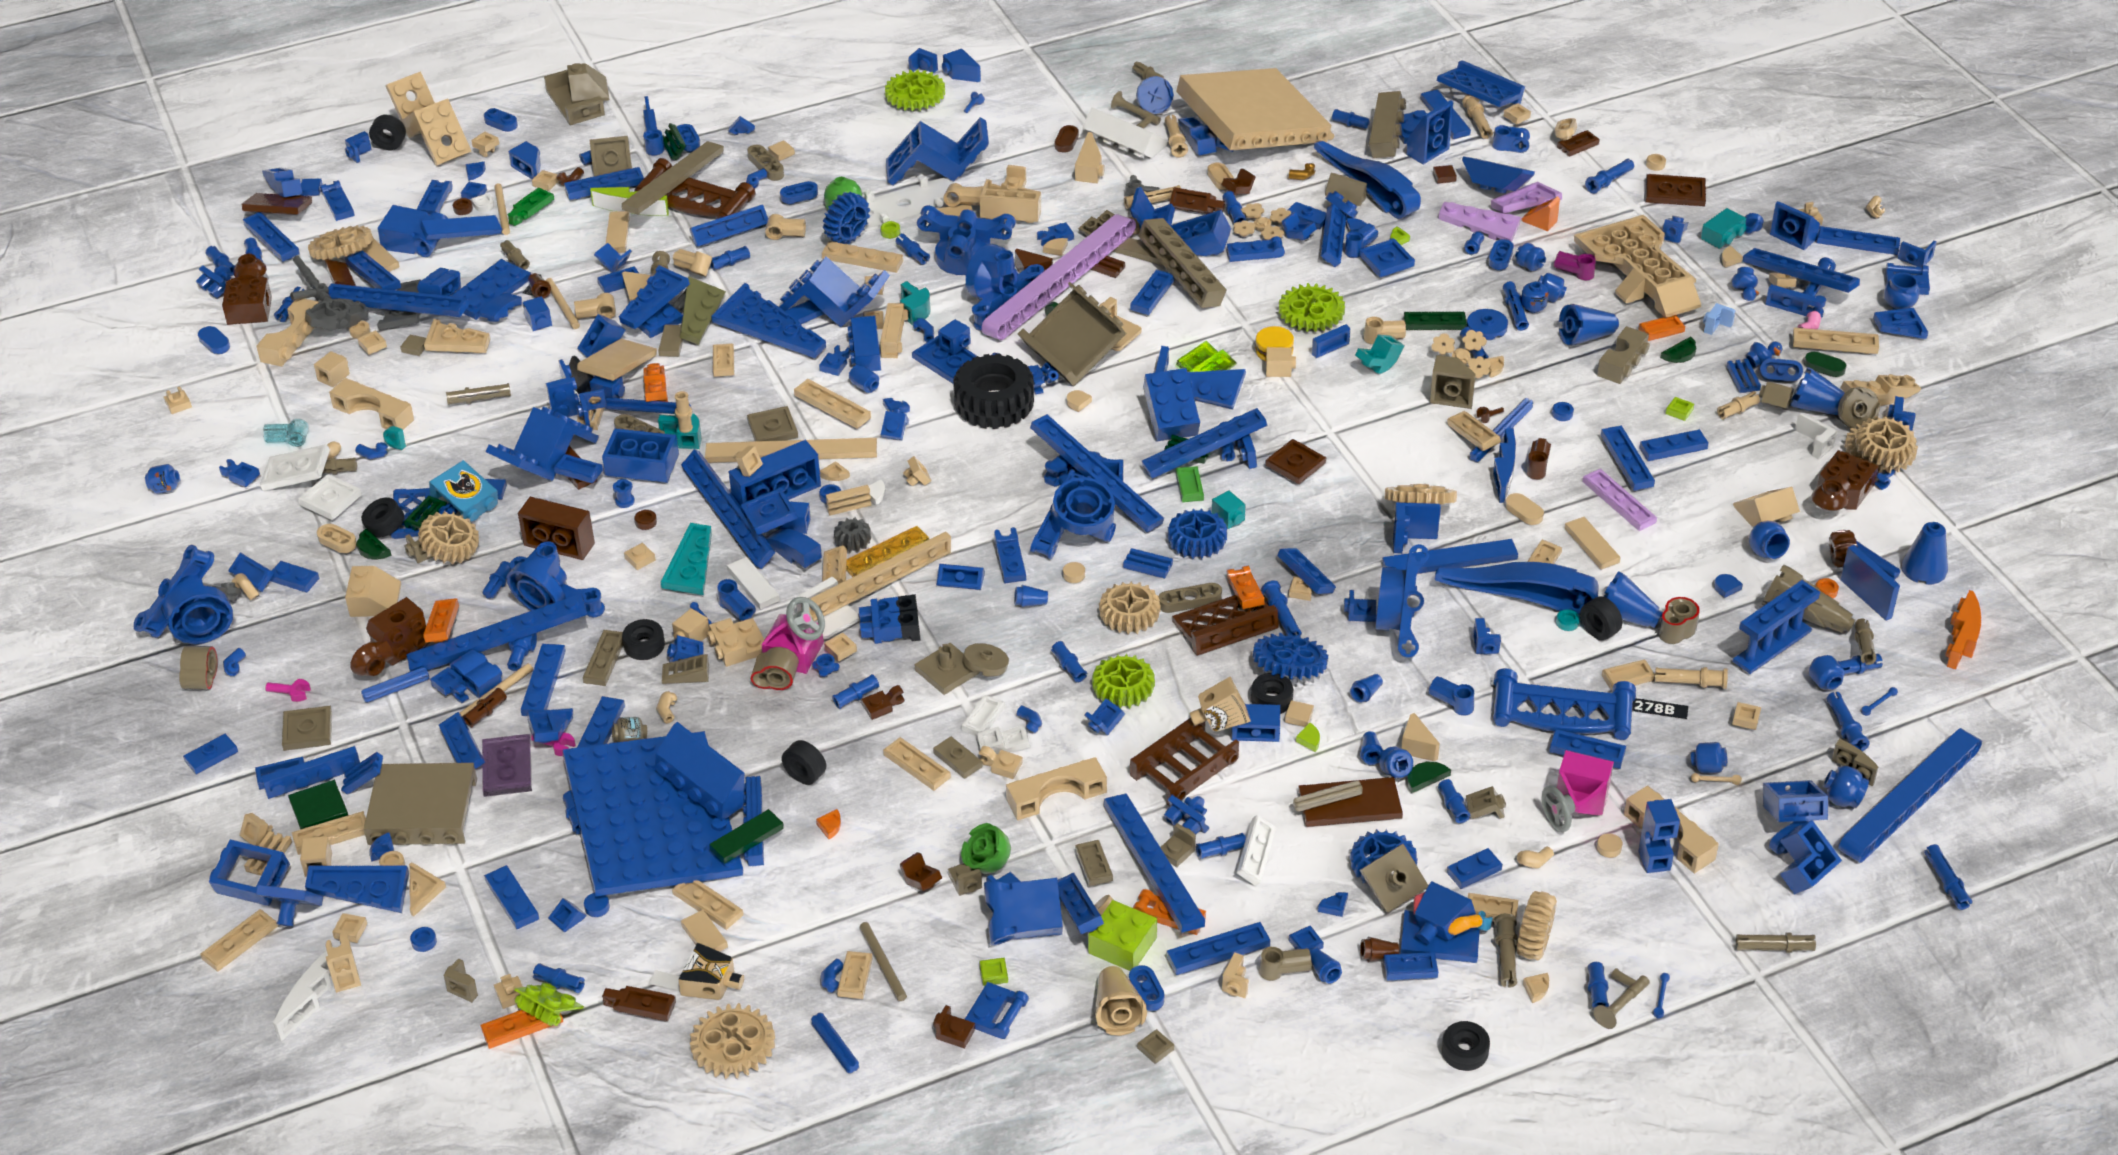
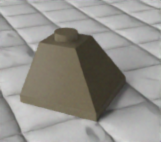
(586, 83)

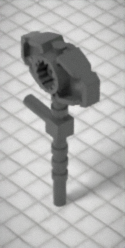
(329, 313)

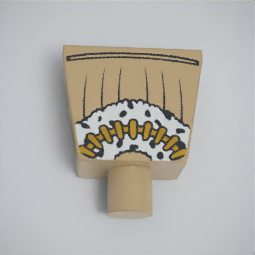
(1221, 707)

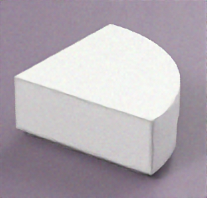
(877, 492)

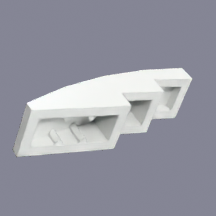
(303, 998)

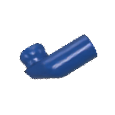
(922, 324)
(1049, 373)
(829, 974)

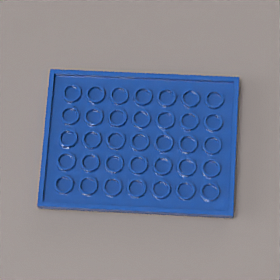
(638, 824)

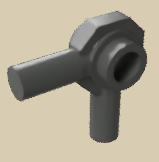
(1135, 183)
(229, 590)

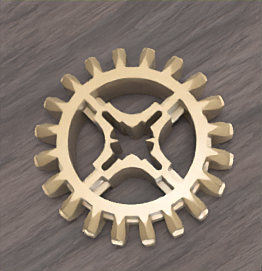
(1885, 442)
(461, 542)
(1143, 608)
(1536, 925)

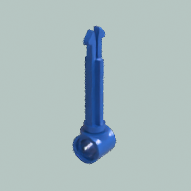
(652, 137)

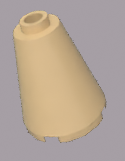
(1118, 1003)

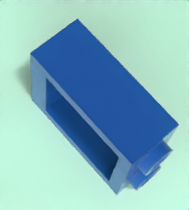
(1800, 803)
(271, 876)

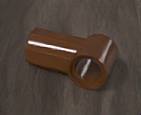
(1538, 459)

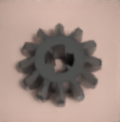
(852, 534)

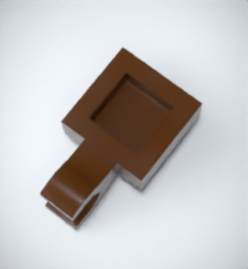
(881, 704)

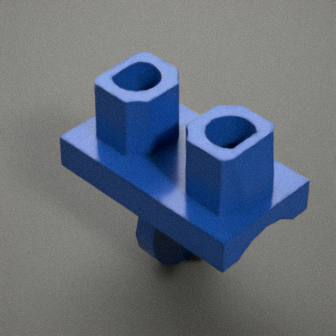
(214, 281)
(1190, 812)

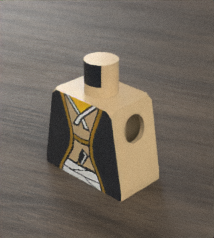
(708, 974)

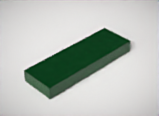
(1435, 320)
(746, 836)

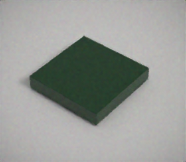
(318, 804)

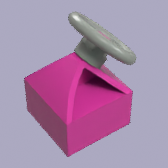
(798, 632)
(1580, 788)

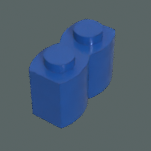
(477, 672)

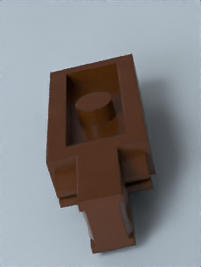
(1195, 201)
(640, 1002)

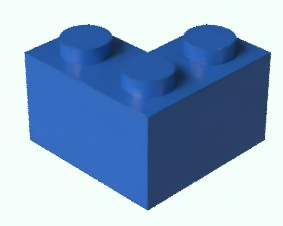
(1812, 857)

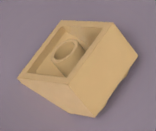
(1768, 506)
(370, 591)

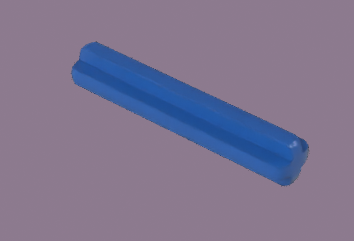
(1889, 568)
(395, 684)
(835, 1043)

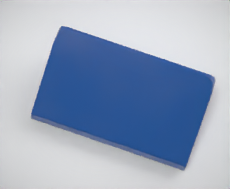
(960, 576)

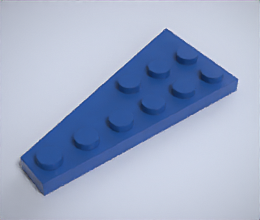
(766, 321)

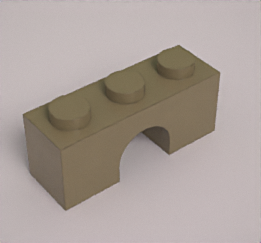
(1629, 349)

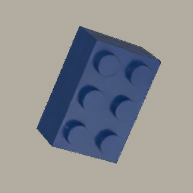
(1171, 404)
(640, 455)

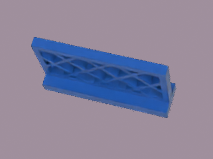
(1483, 84)

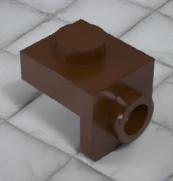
(1241, 184)
(918, 873)

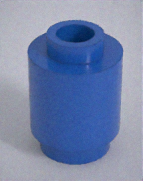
(864, 378)

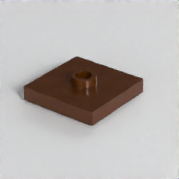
(1295, 461)

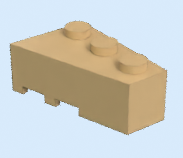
(1021, 203)

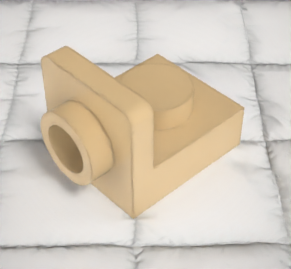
(1016, 176)
(1233, 977)

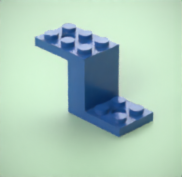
(937, 151)
(833, 291)
(543, 442)

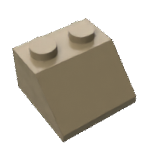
(1452, 383)

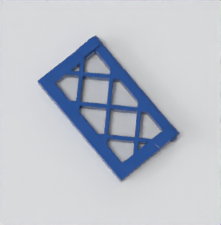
(411, 495)

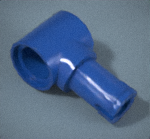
(520, 649)

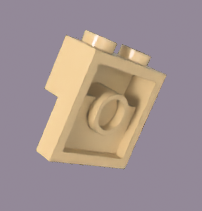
(735, 640)

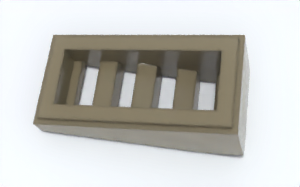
(693, 670)

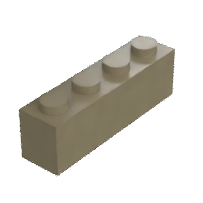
(1387, 124)

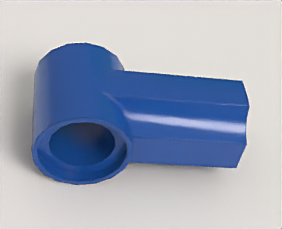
(1359, 239)
(732, 599)
(1458, 696)

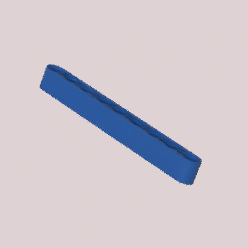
(1909, 795)

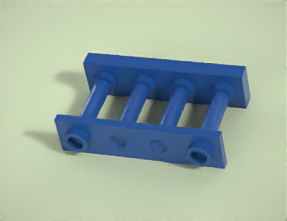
(1774, 615)

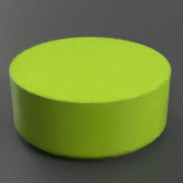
(890, 229)

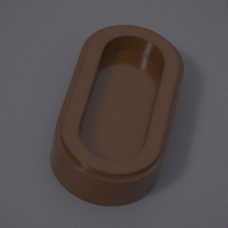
(1066, 138)

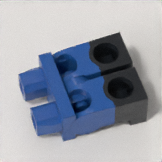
(890, 619)

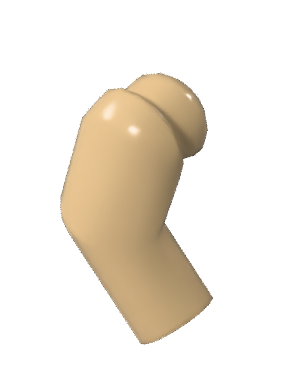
(1874, 207)
(241, 581)
(666, 699)
(1535, 859)

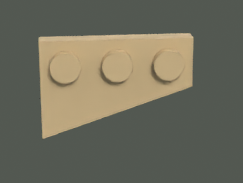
(453, 339)

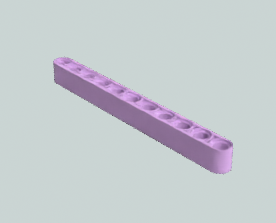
(1056, 277)

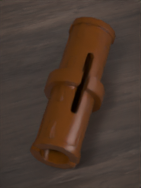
(484, 707)

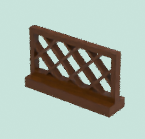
(1226, 630)

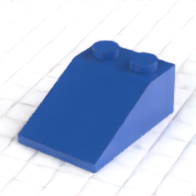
(1431, 134)
(1205, 233)

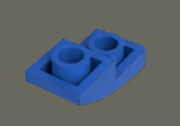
(499, 307)

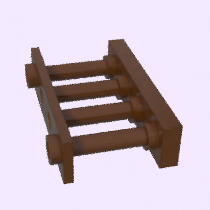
(1179, 740)

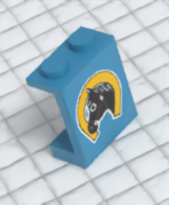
(465, 490)

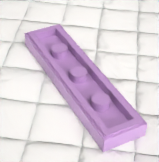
(1619, 499)

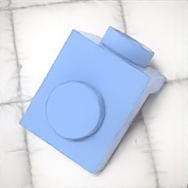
(1718, 315)

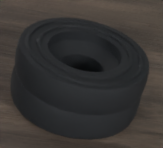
(391, 124)
(382, 517)
(1601, 618)
(643, 649)
(1272, 683)
(803, 762)
(1465, 1032)

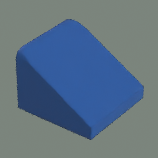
(566, 915)

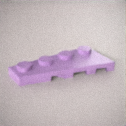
(1487, 221)

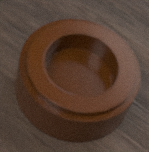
(462, 206)
(645, 519)

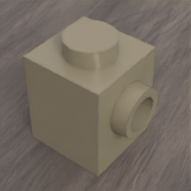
(1776, 395)

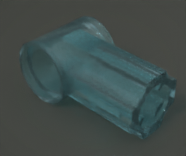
(293, 433)

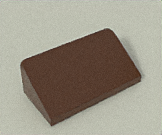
(339, 272)

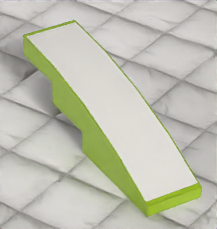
(612, 197)

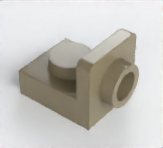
(414, 550)
(1485, 802)
(1180, 845)
(965, 879)
(459, 982)

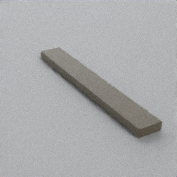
(672, 177)

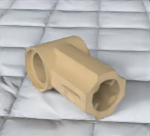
(965, 195)
(779, 226)
(694, 262)
(602, 305)
(1377, 326)

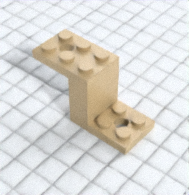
(428, 118)

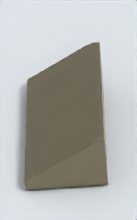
(1349, 188)

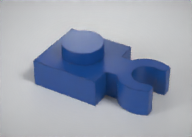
(1054, 232)
(835, 362)
(241, 474)

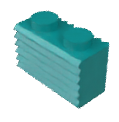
(1723, 228)

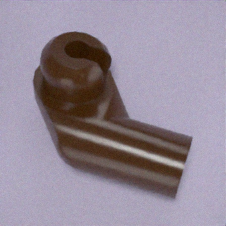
(575, 175)

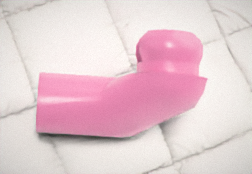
(1813, 321)

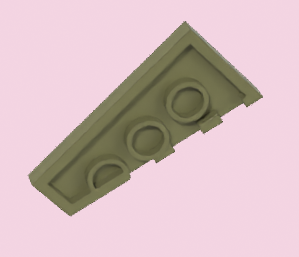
(700, 304)

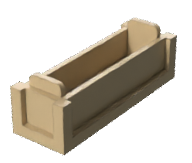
(892, 330)

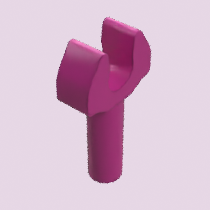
(293, 690)
(559, 745)

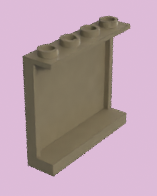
(1075, 335)
(420, 803)

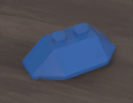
(1496, 175)

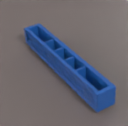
(753, 807)

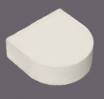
(483, 203)

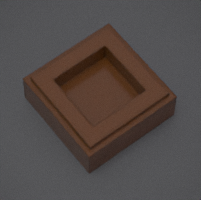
(1444, 174)

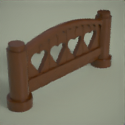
(731, 200)

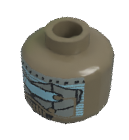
(628, 729)

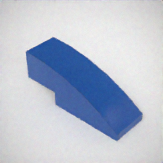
(1197, 135)
(283, 181)
(795, 546)

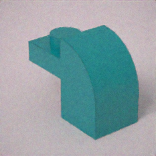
(915, 301)
(1382, 354)
(689, 440)

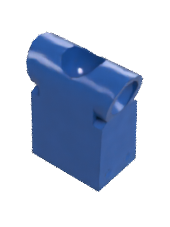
(402, 231)
(1023, 909)

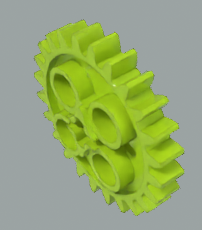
(915, 90)
(1323, 312)

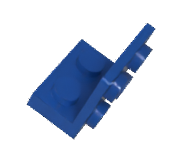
(1415, 522)

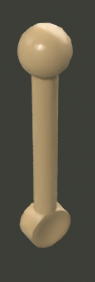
(1735, 779)

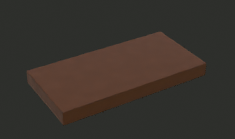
(1376, 803)

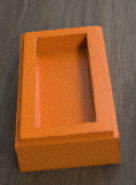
(1662, 327)

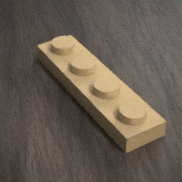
(863, 256)
(1836, 340)
(832, 403)

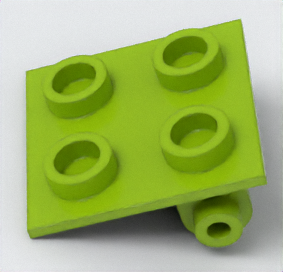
(545, 1002)

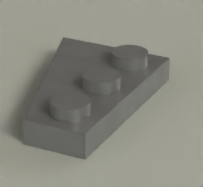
(400, 318)

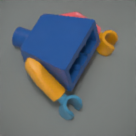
(1446, 914)

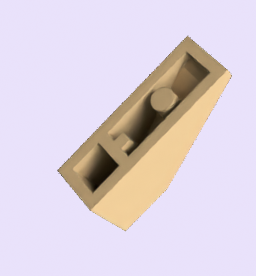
(1089, 162)

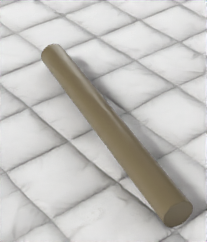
(883, 961)

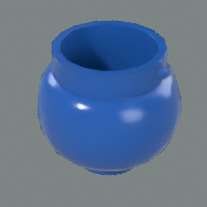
(1902, 291)
(1769, 540)
(1845, 786)

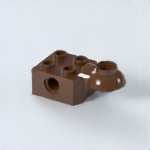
(248, 294)
(1844, 482)
(392, 637)

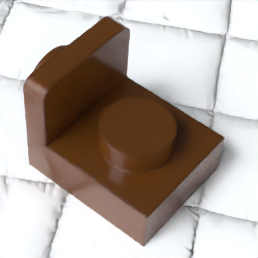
(952, 1028)

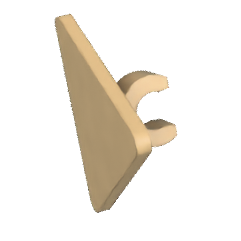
(634, 283)

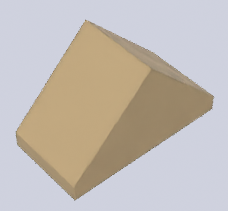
(1420, 740)

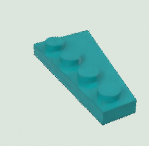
(690, 562)

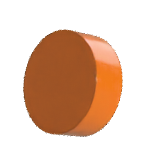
(1828, 587)

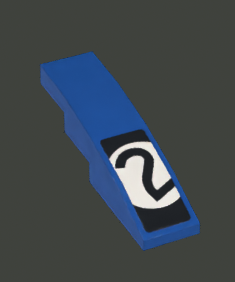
(1504, 465)

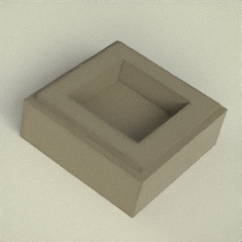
(413, 345)
(1155, 1046)

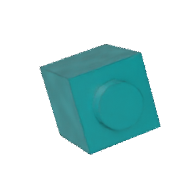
(1229, 508)

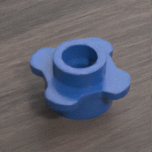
(825, 664)

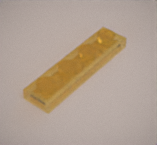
(885, 550)

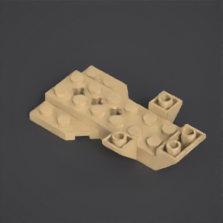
(1636, 251)

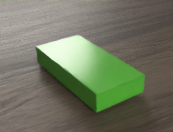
(1190, 484)

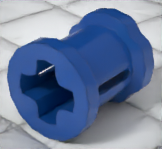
(623, 492)

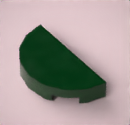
(1680, 352)
(371, 547)
(1426, 774)

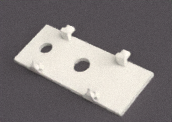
(886, 209)

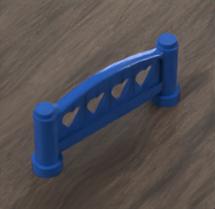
(1615, 705)

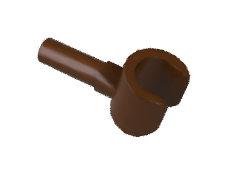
(1485, 413)

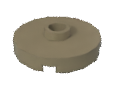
(1867, 408)
(986, 659)

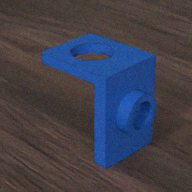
(1915, 255)
(611, 258)
(585, 406)

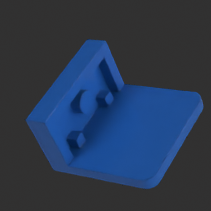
(1143, 209)
(561, 392)

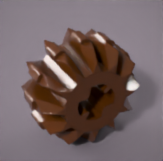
(1838, 546)

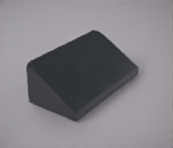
(582, 379)

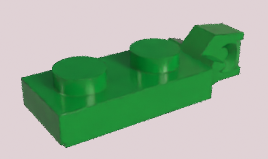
(529, 205)

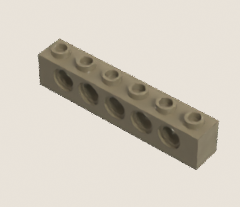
(1182, 263)

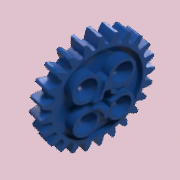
(1290, 656)

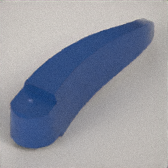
(1384, 183)
(1531, 581)

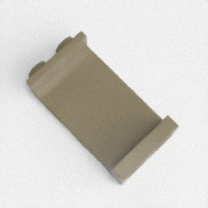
(558, 89)

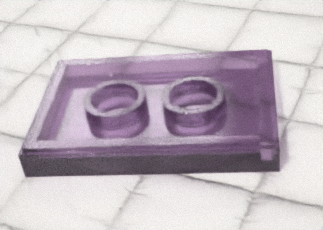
(506, 765)

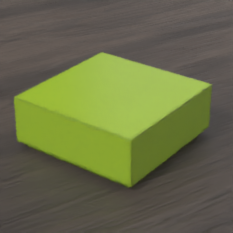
(1680, 408)
(994, 971)

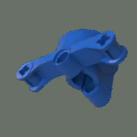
(962, 235)
(995, 280)
(1080, 507)
(542, 581)
(1392, 604)
(187, 606)

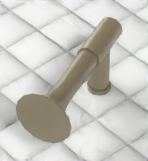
(1119, 101)
(1606, 1015)

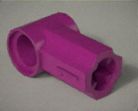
(1581, 265)

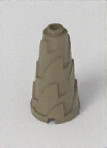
(1822, 612)

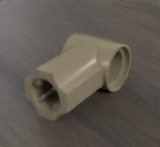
(1277, 962)

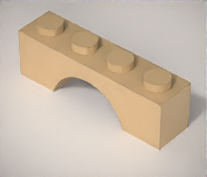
(279, 346)
(352, 397)
(1081, 778)
(1695, 846)

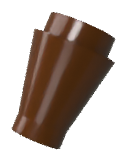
(539, 286)
(1375, 949)

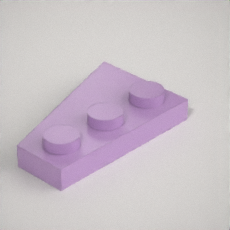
(1525, 197)

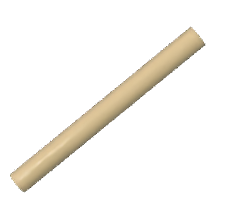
(502, 209)
(563, 304)
(504, 685)

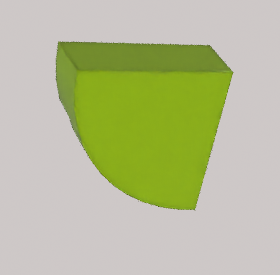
(1400, 235)
(1309, 737)

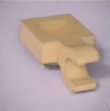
(1003, 764)

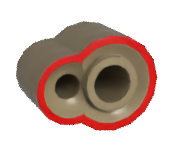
(1679, 620)
(198, 667)
(775, 669)

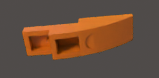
(655, 383)
(1965, 630)

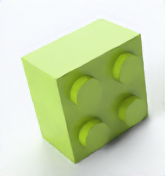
(1123, 936)

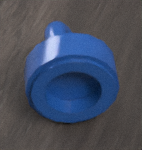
(1753, 223)

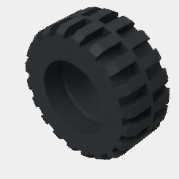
(996, 373)

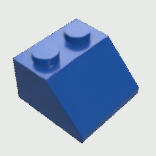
(1794, 226)

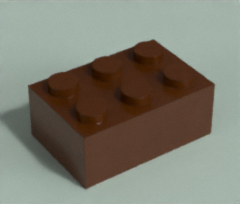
(556, 523)

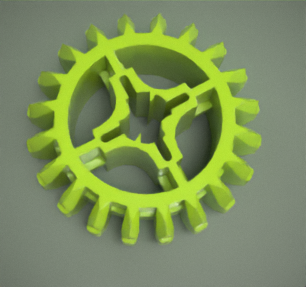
(1123, 680)

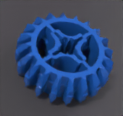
(846, 218)
(1197, 533)
(1377, 845)

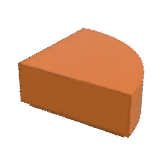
(829, 823)

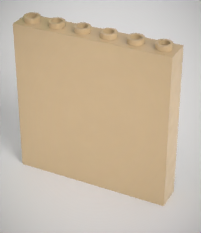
(1253, 108)

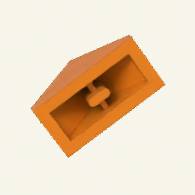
(1544, 215)

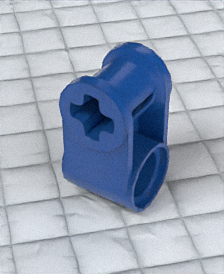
(1508, 139)

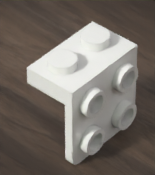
(837, 620)

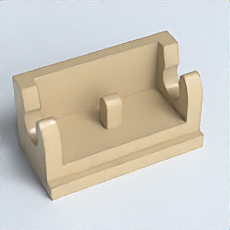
(342, 965)

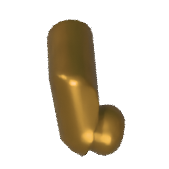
(1302, 174)

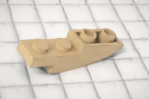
(1886, 387)

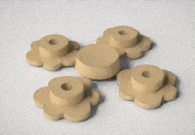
(1261, 223)
(1472, 340)

